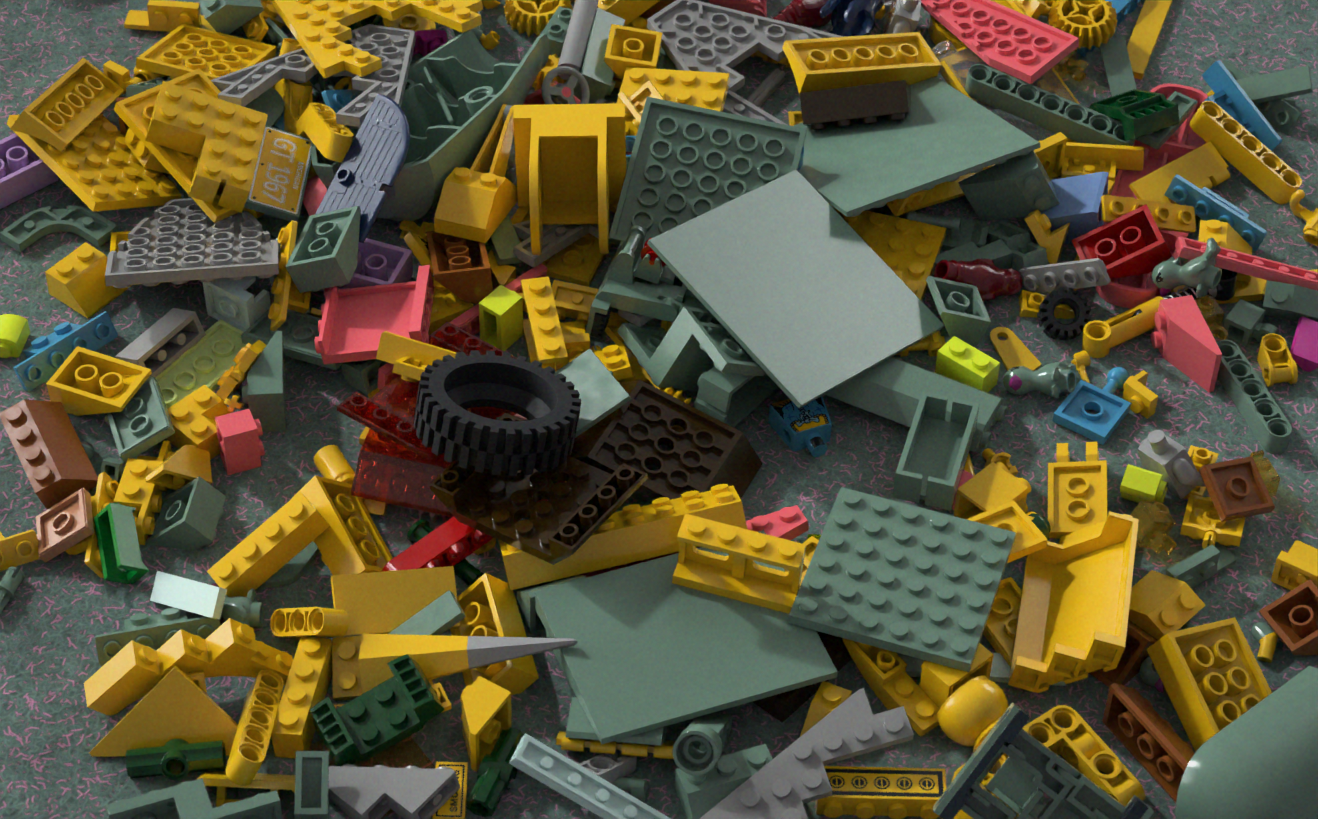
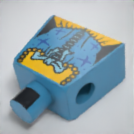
(802, 426)

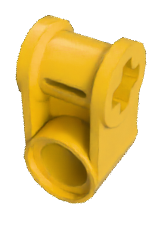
(1276, 361)

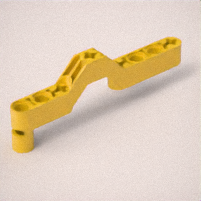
(310, 118)

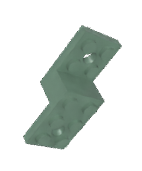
(192, 801)

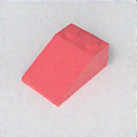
(1187, 340)

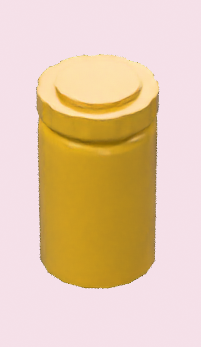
(333, 464)

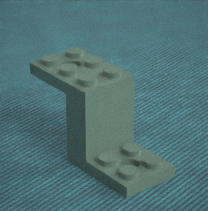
(687, 350)

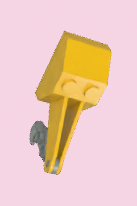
(478, 201)

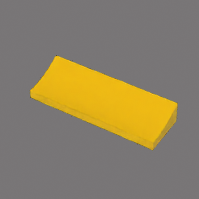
(860, 60)
(69, 106)

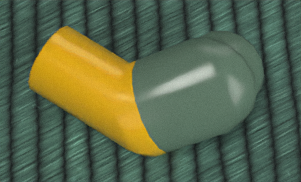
(1267, 638)

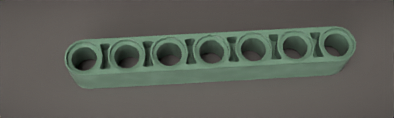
(1043, 107)

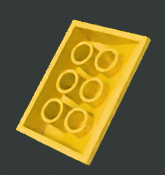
(1209, 676)

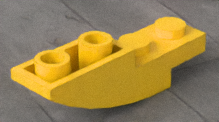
(893, 686)

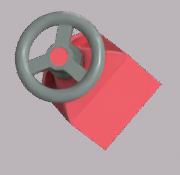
(560, 93)

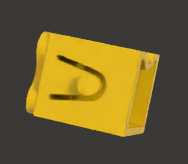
(990, 489)

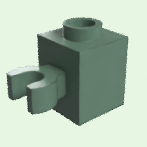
(1245, 323)

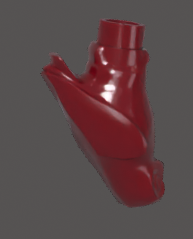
(804, 13)
(982, 273)

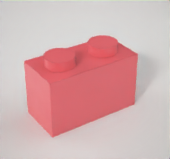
(239, 441)

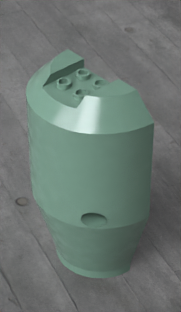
(476, 91)

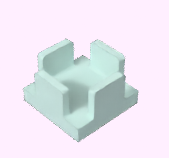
(232, 303)

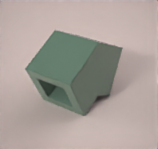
(112, 464)

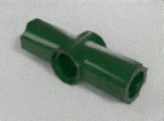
(160, 760)
(494, 774)

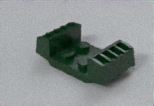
(1139, 112)
(377, 716)

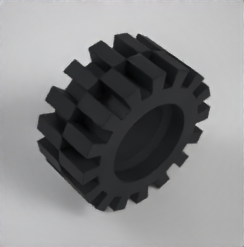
(1068, 298)

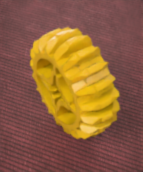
(532, 14)
(1087, 19)

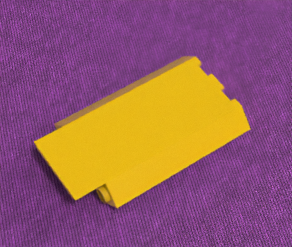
(1075, 605)

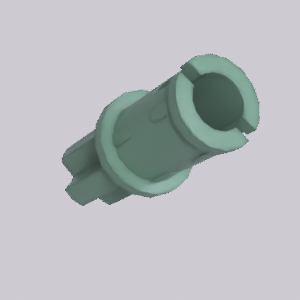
(9, 585)

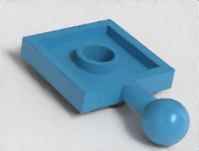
(1085, 397)

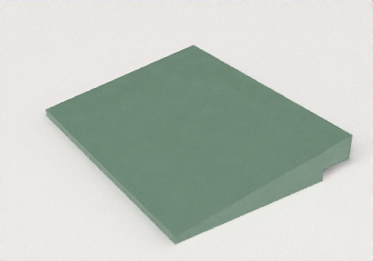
(670, 651)

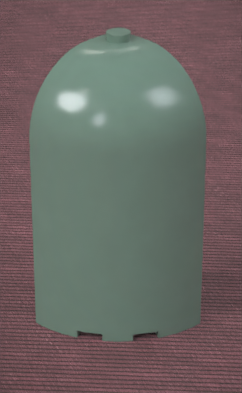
(1259, 762)

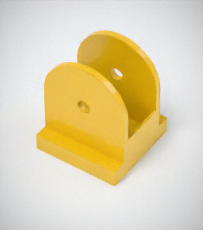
(569, 165)

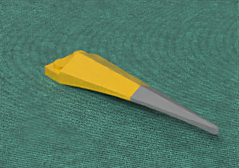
(362, 660)

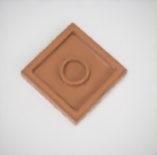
(64, 525)

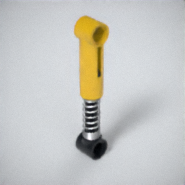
(1104, 335)

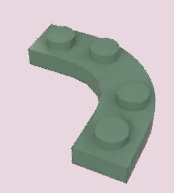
(44, 221)

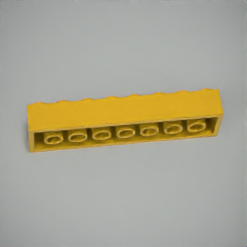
(628, 536)

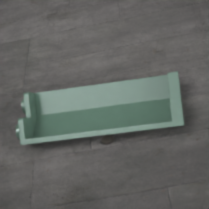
(896, 387)

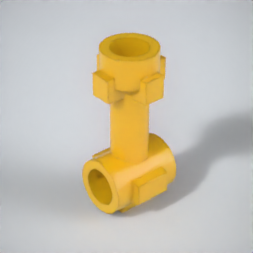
(931, 343)

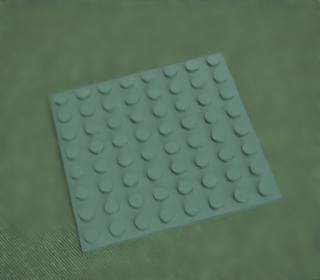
(890, 160)
(796, 287)

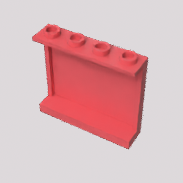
(359, 315)

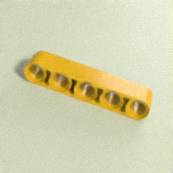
(1245, 152)
(254, 728)

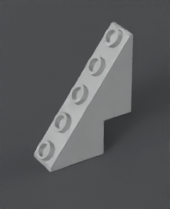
(377, 789)

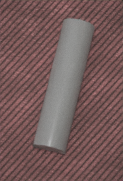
(577, 35)

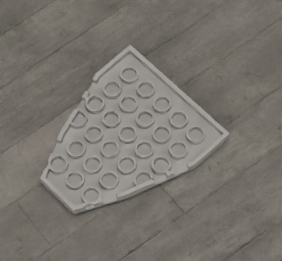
(188, 246)

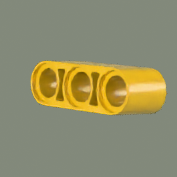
(309, 622)

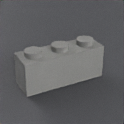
(164, 341)

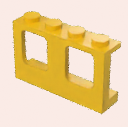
(543, 328)
(738, 574)

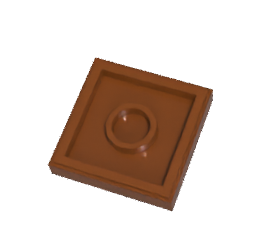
(1236, 489)

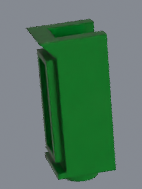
(119, 544)

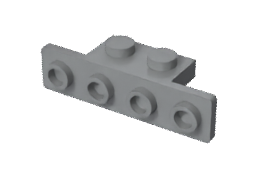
(1066, 274)

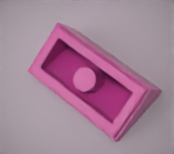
(1305, 344)

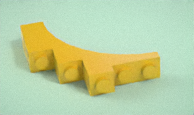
(139, 668)

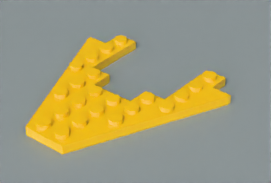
(323, 28)

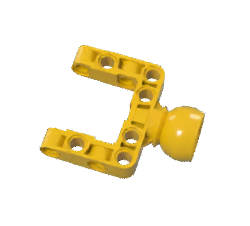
(980, 703)

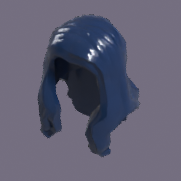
(852, 16)

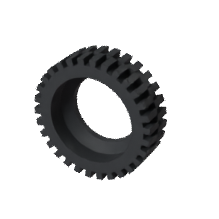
(501, 383)

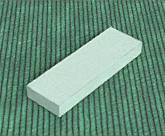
(188, 595)

